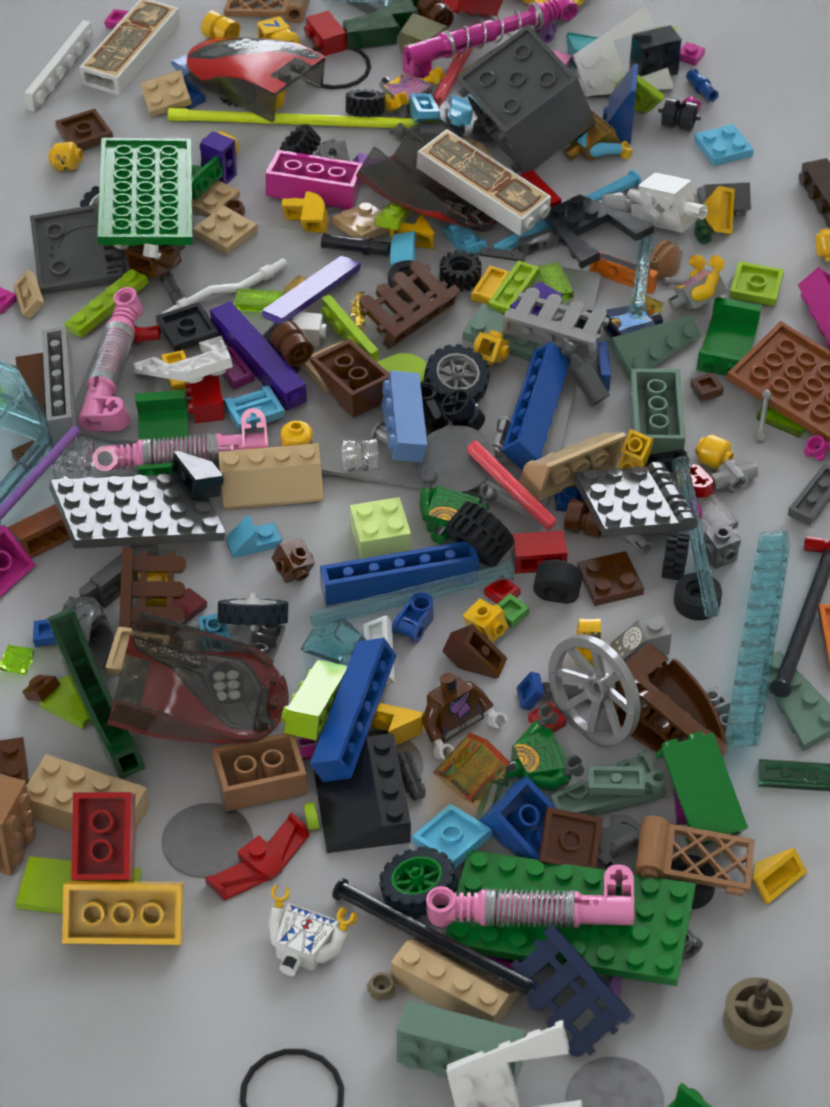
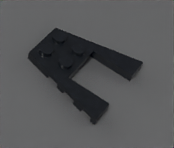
(583, 214)

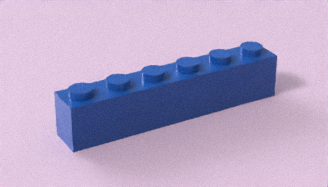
(536, 405)
(395, 571)
(353, 710)

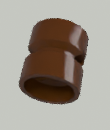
(436, 11)
(292, 343)
(580, 518)

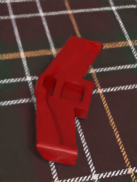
(260, 860)

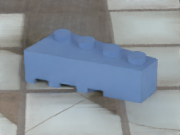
(404, 416)

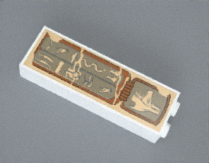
(129, 46)
(483, 182)

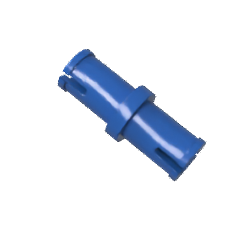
(702, 85)

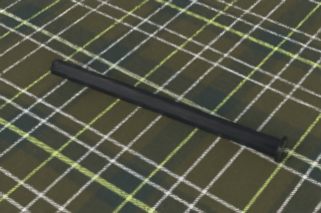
(781, 686)
(432, 937)

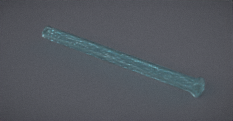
(638, 309)
(682, 467)
(402, 596)

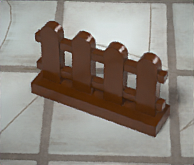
(410, 320)
(150, 589)

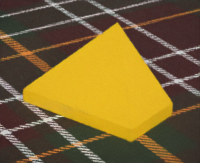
(721, 209)
(777, 873)

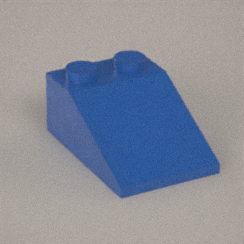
(621, 105)
(519, 818)

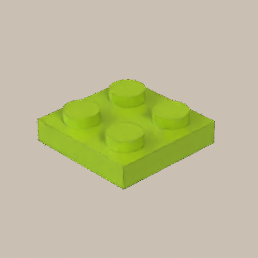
(756, 283)

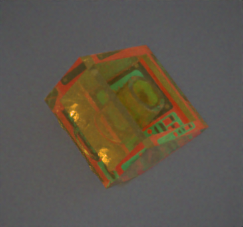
(472, 767)

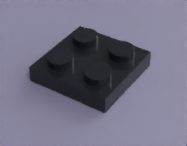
(186, 326)

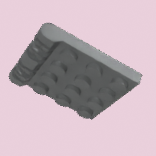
(70, 253)
(635, 500)

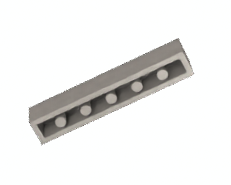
(58, 382)

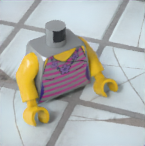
(398, 90)
(700, 286)

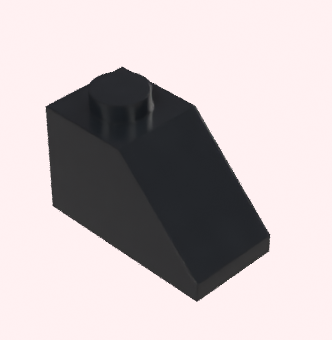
(196, 476)

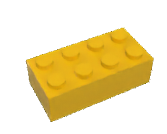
(123, 912)

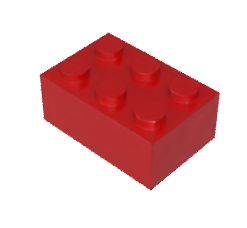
(103, 836)

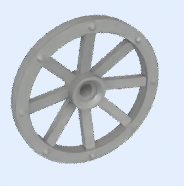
(597, 687)

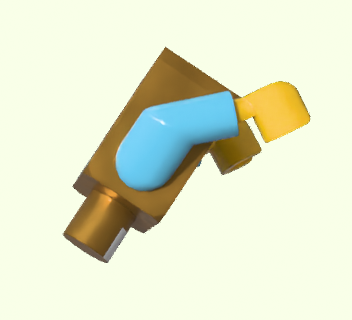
(597, 142)

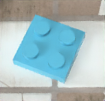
(723, 144)
(453, 833)

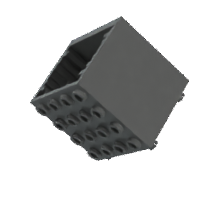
(526, 100)

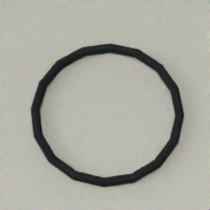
(342, 86)
(263, 1060)

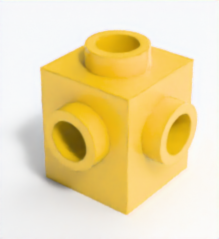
(484, 343)
(487, 619)

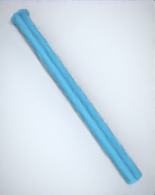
(620, 185)

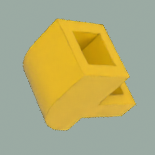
(309, 211)

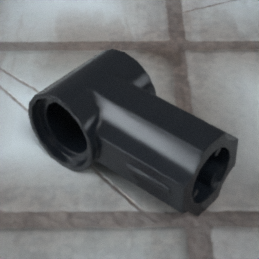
(433, 415)

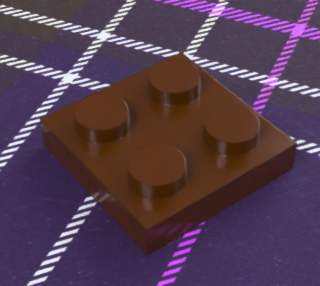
(84, 129)
(610, 578)
(570, 838)

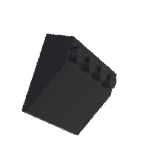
(370, 805)

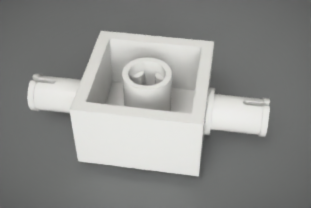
(668, 202)

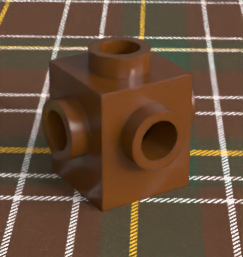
(293, 560)

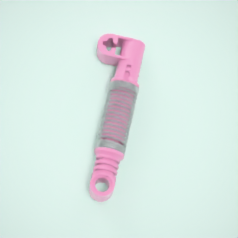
(101, 408)
(208, 448)
(565, 908)

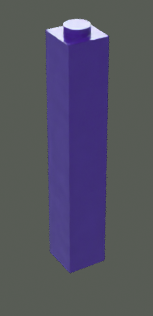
(259, 355)

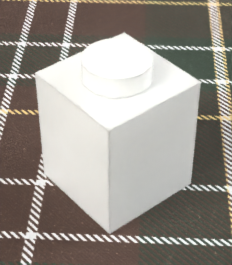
(312, 326)

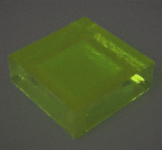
(17, 659)

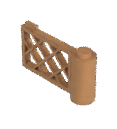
(291, 9)
(657, 847)

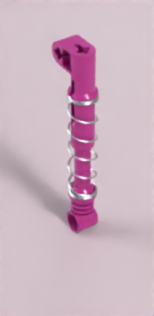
(419, 56)

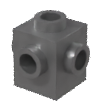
(335, 149)
(722, 545)

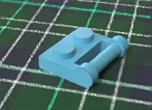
(263, 400)

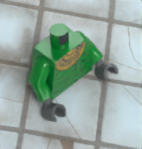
(441, 504)
(541, 756)

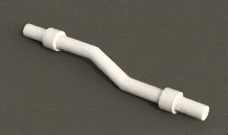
(265, 273)

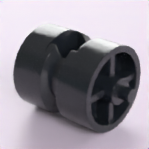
(679, 114)
(462, 409)

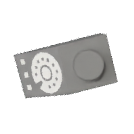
(641, 633)

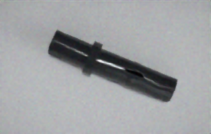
(364, 246)

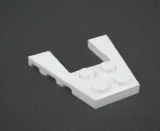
(600, 62)
(212, 361)
(488, 1078)

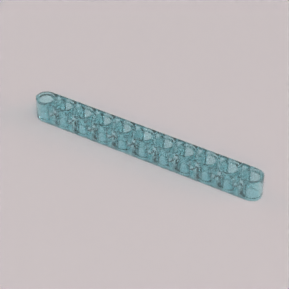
(758, 640)

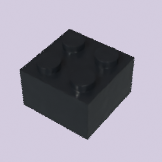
(656, 50)

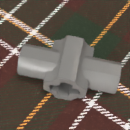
(733, 476)

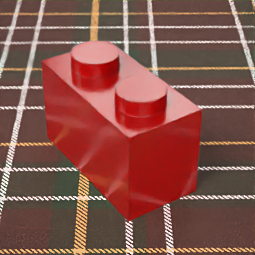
(325, 33)
(205, 400)
(537, 547)

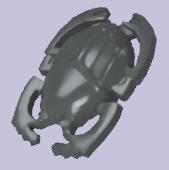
(620, 842)

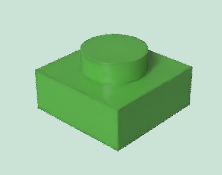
(514, 610)

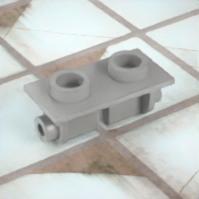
(497, 437)

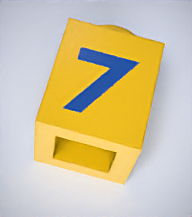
(271, 26)

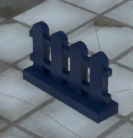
(581, 1001)

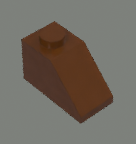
(474, 652)

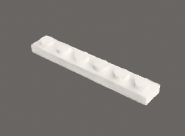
(58, 66)

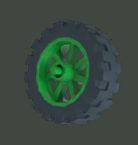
(415, 866)

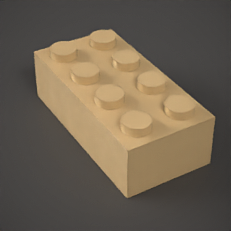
(56, 781)

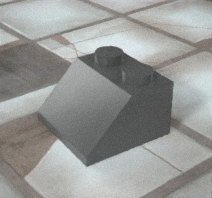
(742, 196)

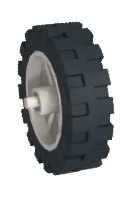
(252, 611)

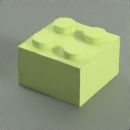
(380, 528)

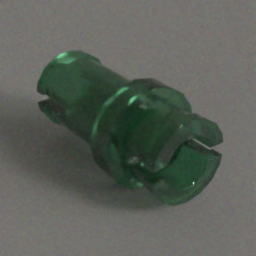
(703, 231)

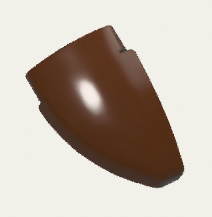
(670, 702)

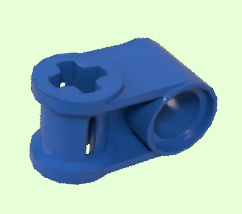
(415, 617)

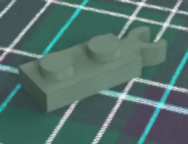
(623, 780)

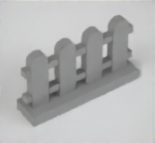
(543, 329)

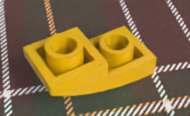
(635, 450)

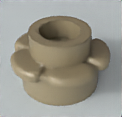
(381, 980)

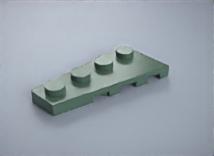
(488, 318)
(653, 344)
(804, 707)
(576, 797)

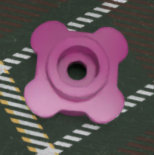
(815, 442)

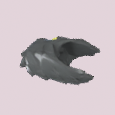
(94, 626)

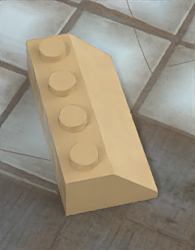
(557, 470)
(271, 476)
(450, 983)

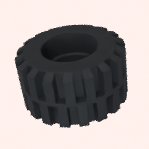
(482, 532)

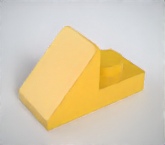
(424, 232)
(400, 721)

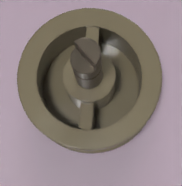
(757, 1014)

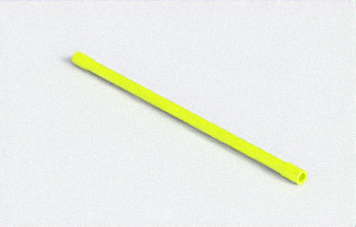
(186, 115)

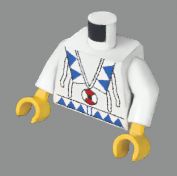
(305, 936)

